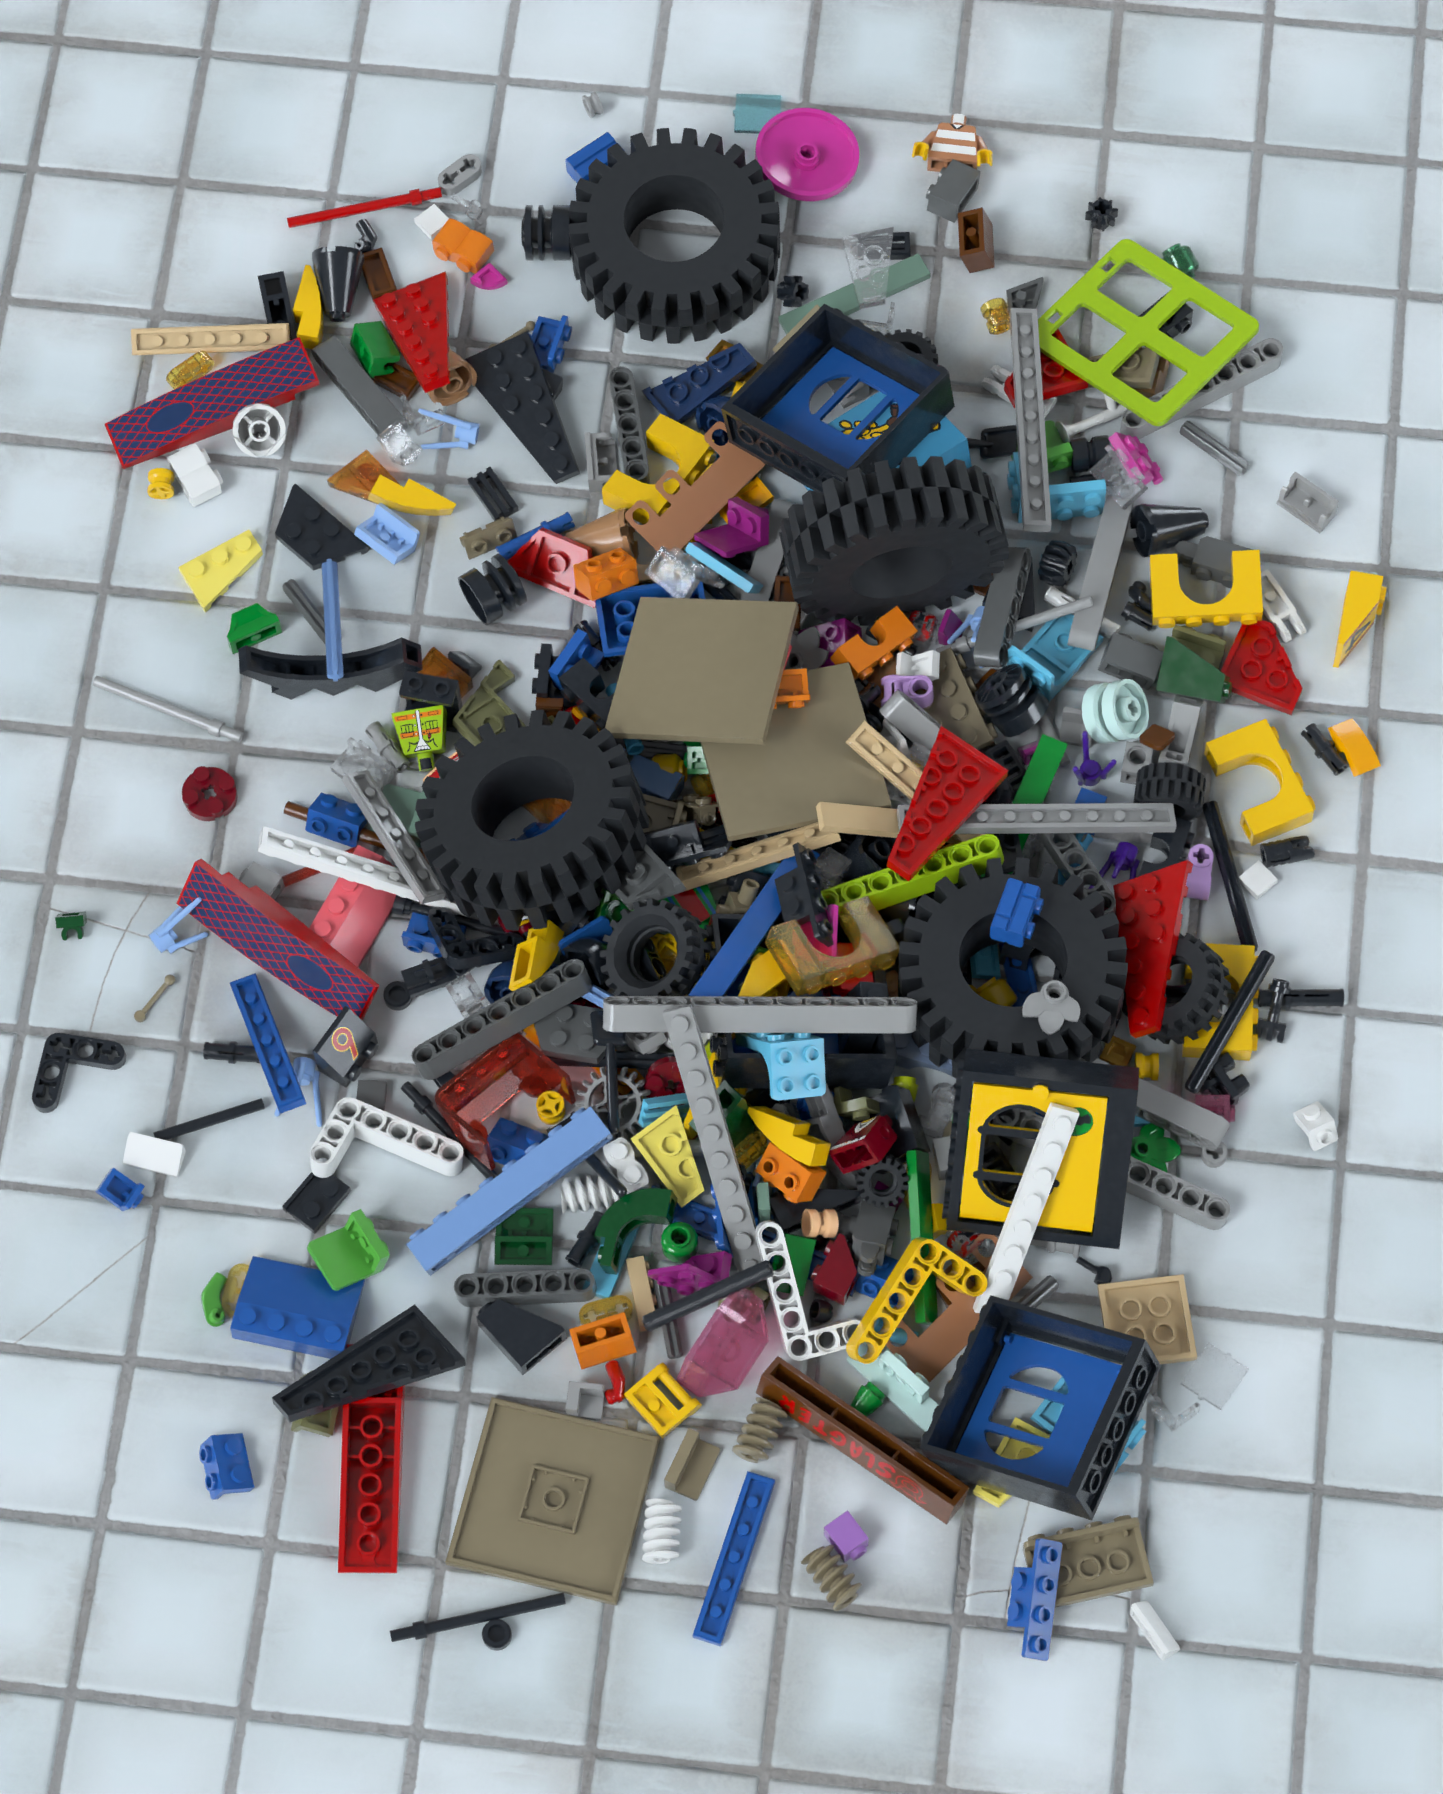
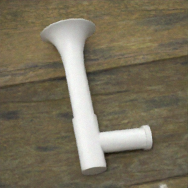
(1113, 411)

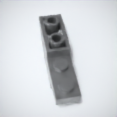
(828, 1127)

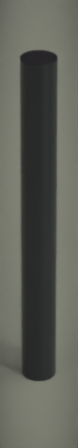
(210, 1120)

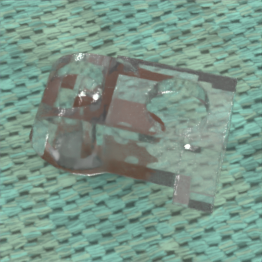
(940, 1110)

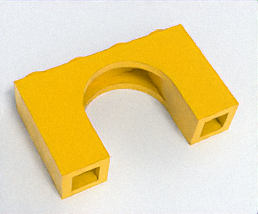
(675, 442)
(1173, 607)
(1260, 746)
(1242, 1042)

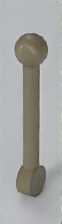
(529, 327)
(140, 1014)

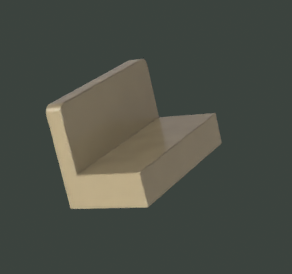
(691, 1466)

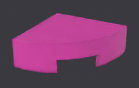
(488, 278)

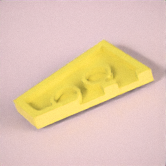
(217, 568)
(670, 1156)
(1010, 1449)

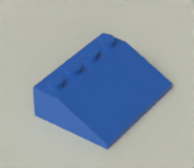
(618, 611)
(294, 1309)

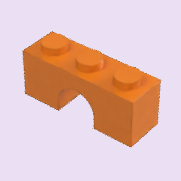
(892, 633)

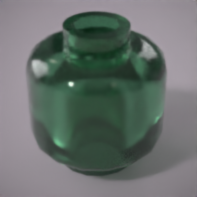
(1182, 259)

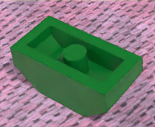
(251, 627)

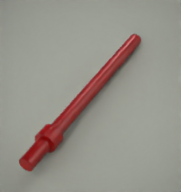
(414, 196)

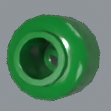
(679, 1242)

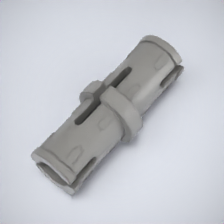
(387, 746)

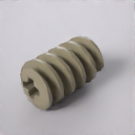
(758, 1430)
(832, 1577)

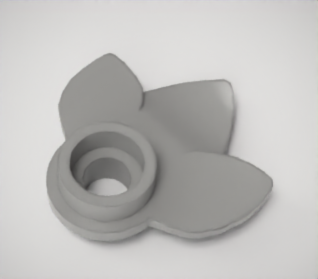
(807, 651)
(1051, 1011)

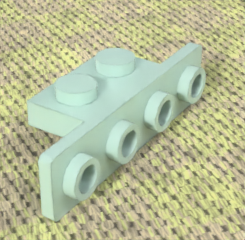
(899, 1384)

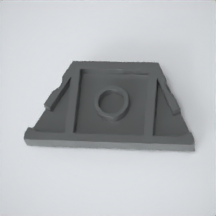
(648, 880)
(569, 1035)

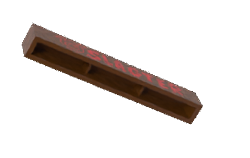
(862, 1440)

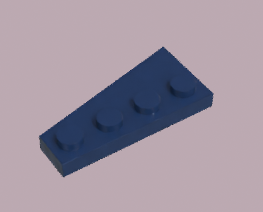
(685, 393)

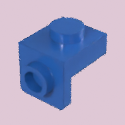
(120, 1190)

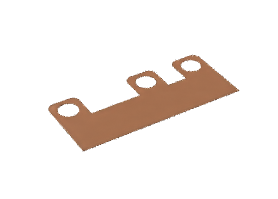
(701, 501)
(951, 1330)

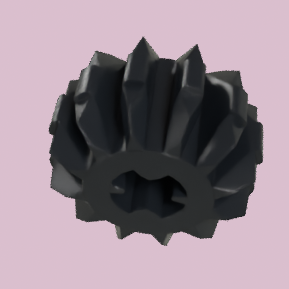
(1057, 563)

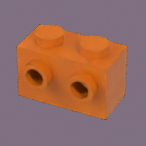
(606, 574)
(790, 1176)
(602, 1340)

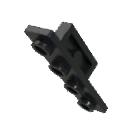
(683, 844)
(802, 897)

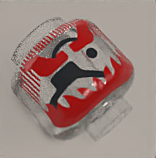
(927, 628)
(964, 1243)

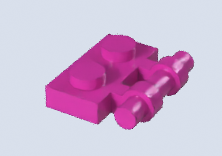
(1137, 456)

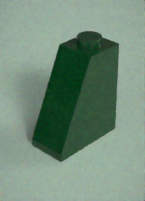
(1190, 675)
(735, 1113)

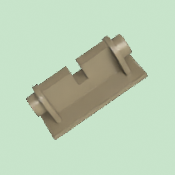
(482, 541)
(699, 808)

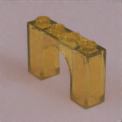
(811, 970)

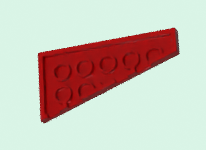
(420, 326)
(947, 794)
(1151, 925)

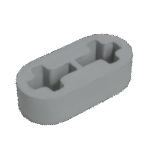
(461, 176)

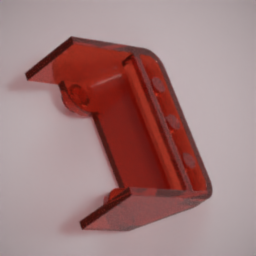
(491, 1083)

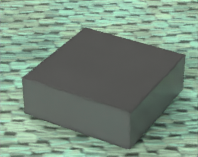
(372, 1093)

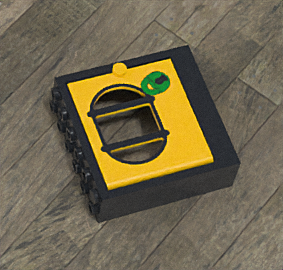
(1072, 1199)

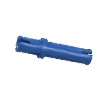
(556, 525)

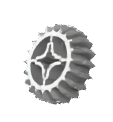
(636, 1096)

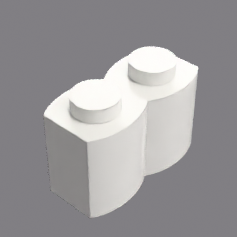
(195, 474)
(622, 1163)

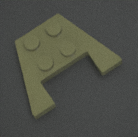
(486, 705)

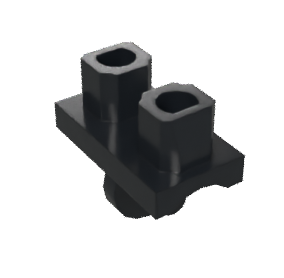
(427, 976)
(1221, 1082)

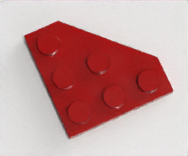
(1055, 378)
(1262, 668)

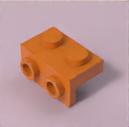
(793, 689)

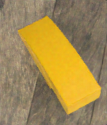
(309, 310)
(410, 499)
(535, 955)
(790, 1135)

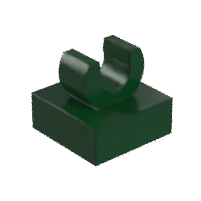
(71, 921)

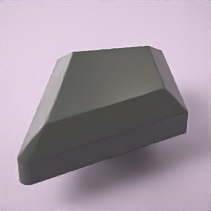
(1025, 295)

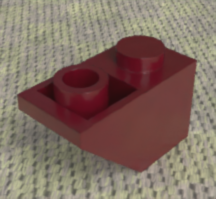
(837, 1274)

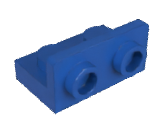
(575, 650)
(419, 938)

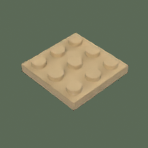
(1151, 1311)

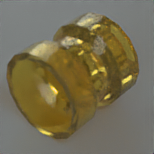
(996, 316)
(702, 785)

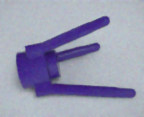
(1090, 770)
(1122, 859)

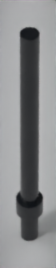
(425, 1106)
(421, 1630)

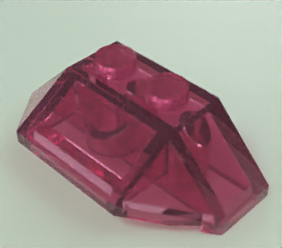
(726, 1346)

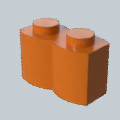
(462, 245)

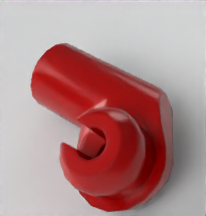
(617, 1379)

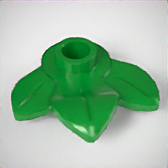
(1156, 1147)

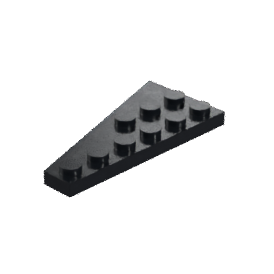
(519, 393)
(385, 1359)

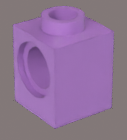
(846, 1537)

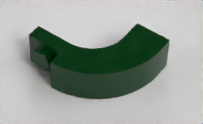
(627, 1214)

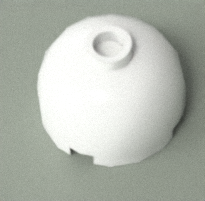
(259, 430)

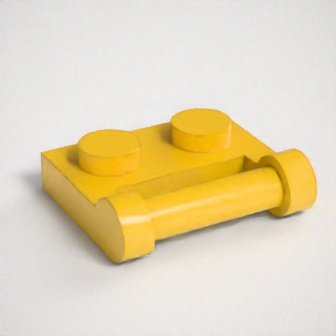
(655, 1406)

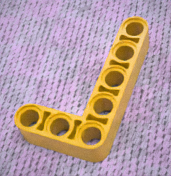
(907, 1293)

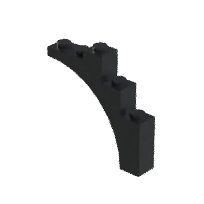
(298, 674)

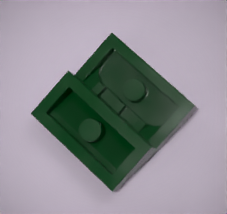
(525, 1238)

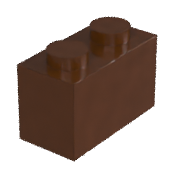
(976, 240)

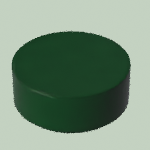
(612, 910)

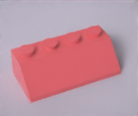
(354, 914)

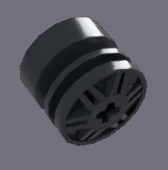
(546, 233)
(487, 592)
(1011, 700)

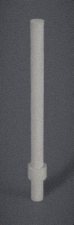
(965, 644)
(214, 727)

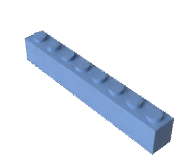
(510, 1190)

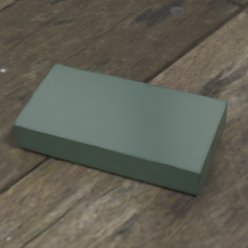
(763, 1203)

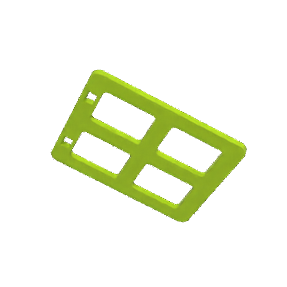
(1145, 332)

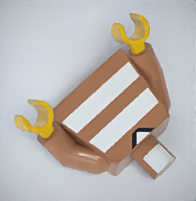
(954, 142)

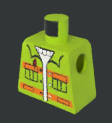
(422, 734)

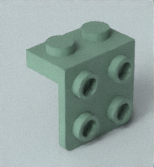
(404, 803)

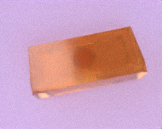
(439, 665)

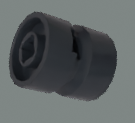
(1087, 453)

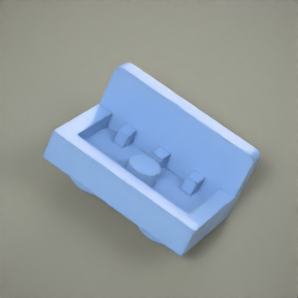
(388, 534)

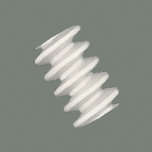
(586, 1194)
(660, 1531)

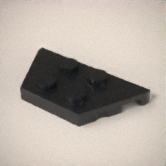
(314, 532)

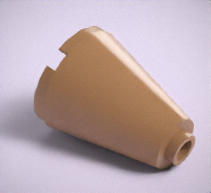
(461, 378)
(607, 534)

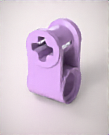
(908, 685)
(1200, 878)

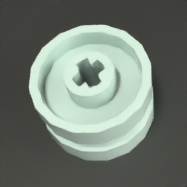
(1115, 711)

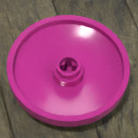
(807, 154)

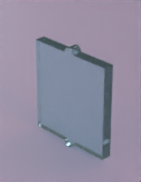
(755, 111)

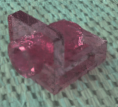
(1217, 1104)

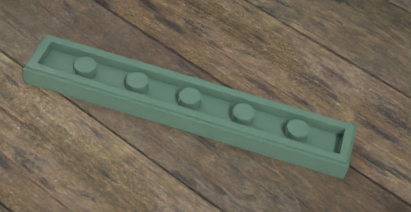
(901, 276)

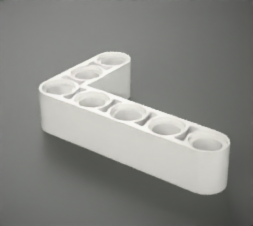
(382, 1137)
(793, 1303)

